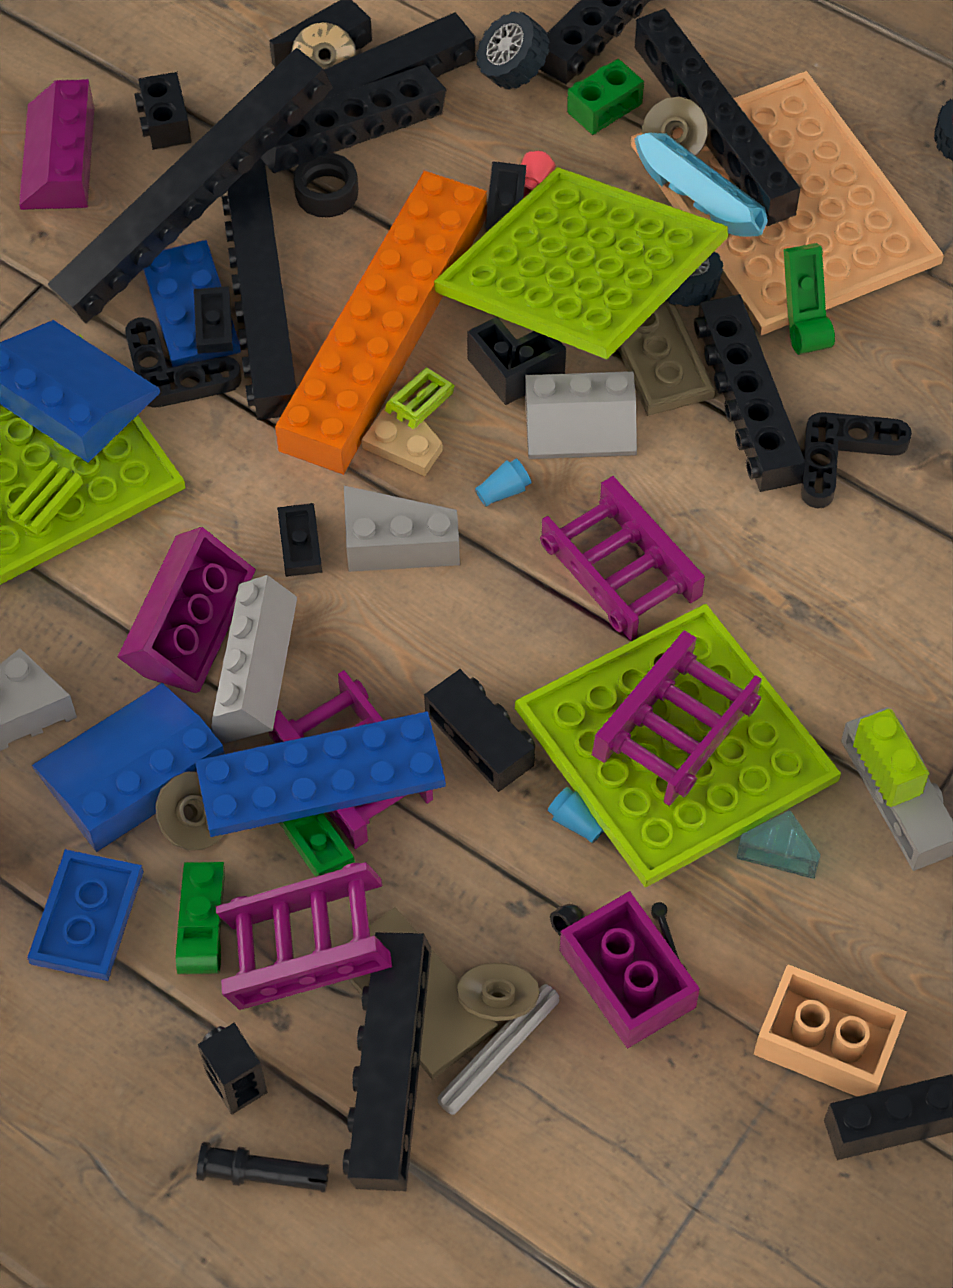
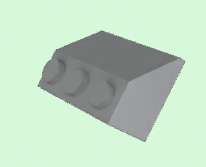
(580, 415)

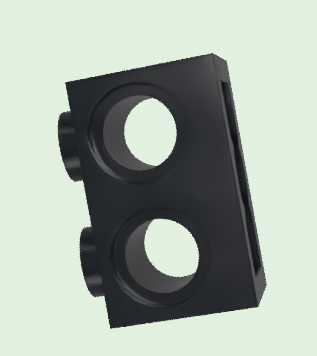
(164, 110)
(232, 1067)

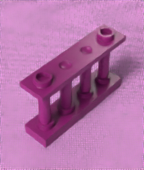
(636, 528)
(659, 684)
(350, 820)
(311, 971)

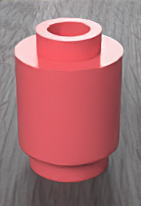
(537, 169)

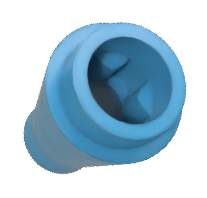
(503, 483)
(571, 812)

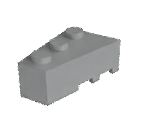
(398, 532)
(29, 699)

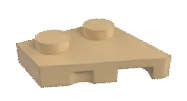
(400, 444)

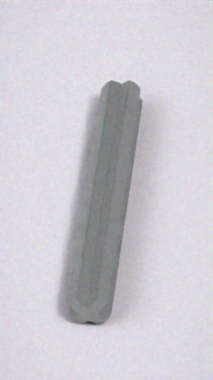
(496, 1052)

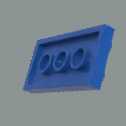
(171, 286)

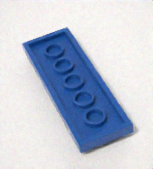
(319, 774)

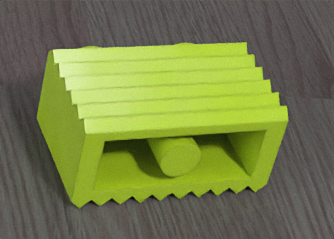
(890, 757)

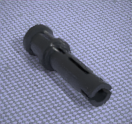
(242, 1167)

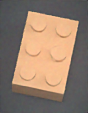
(829, 1032)

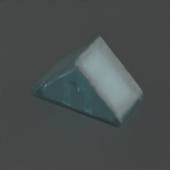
(781, 846)

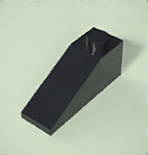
(342, 13)

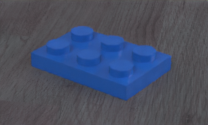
(85, 915)

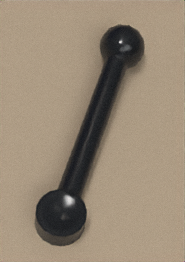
(659, 912)

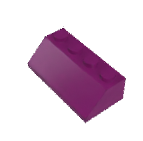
(58, 147)
(186, 611)

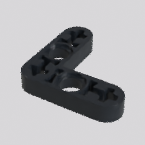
(162, 376)
(839, 439)

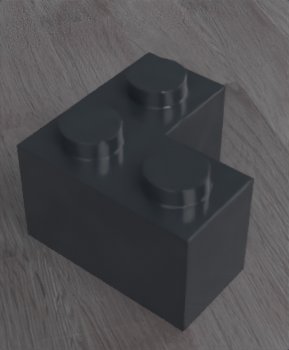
(507, 360)

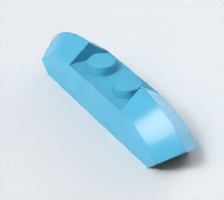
(692, 177)

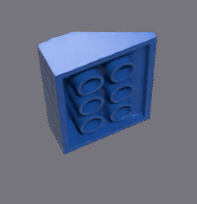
(69, 388)
(119, 766)

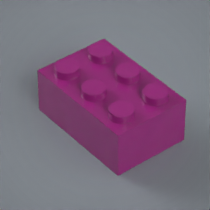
(629, 969)

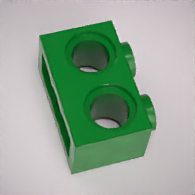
(605, 96)

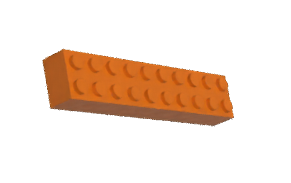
(380, 324)

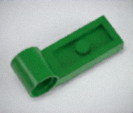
(805, 295)
(318, 844)
(198, 924)

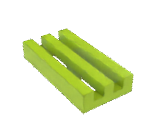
(407, 412)
(40, 493)

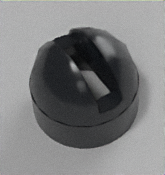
(565, 916)

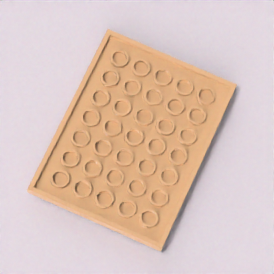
(842, 205)

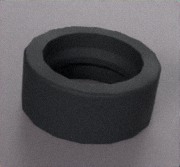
(321, 203)

